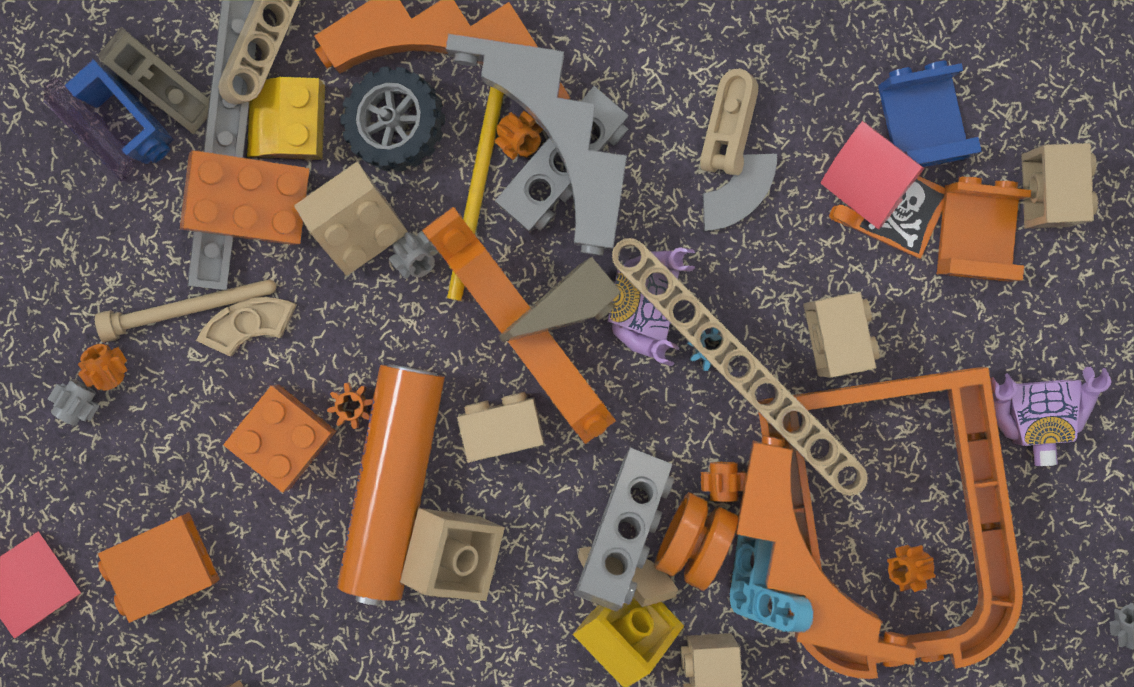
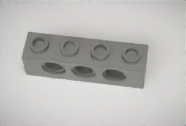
(516, 199)
(595, 582)

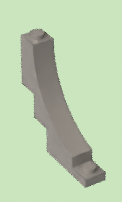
(533, 81)

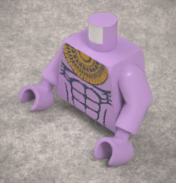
(635, 318)
(1046, 411)

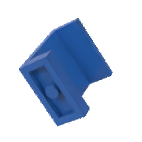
(97, 84)
(925, 114)

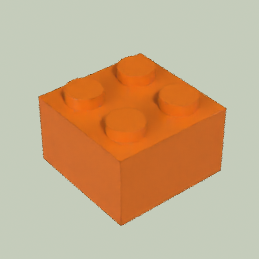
(279, 438)

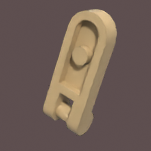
(730, 122)

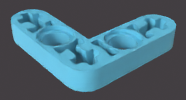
(751, 596)

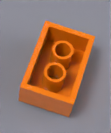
(243, 198)

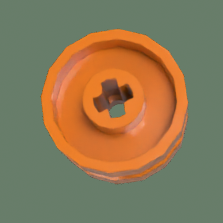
(696, 541)

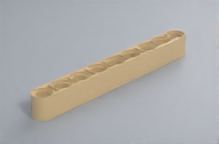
(756, 375)

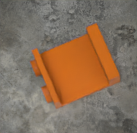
(980, 230)
(157, 568)

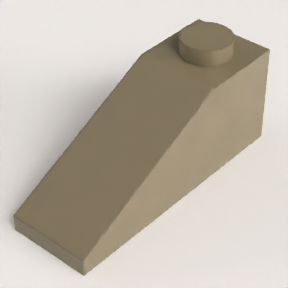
(155, 80)
(576, 298)

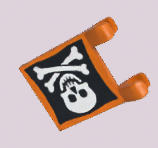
(908, 225)

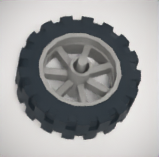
(363, 103)

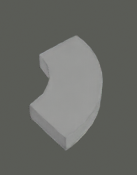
(740, 194)

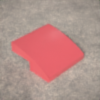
(871, 175)
(32, 585)

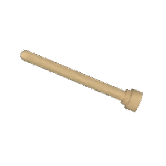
(112, 325)

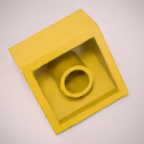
(287, 119)
(629, 640)

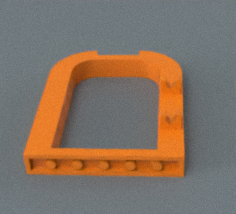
(986, 508)

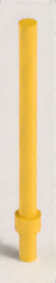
(479, 176)

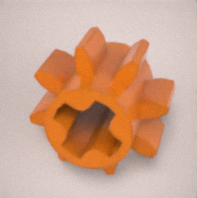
(518, 135)
(102, 367)
(343, 398)
(723, 481)
(911, 568)

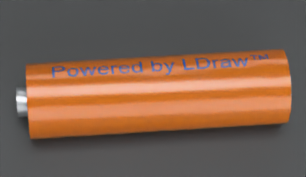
(390, 482)

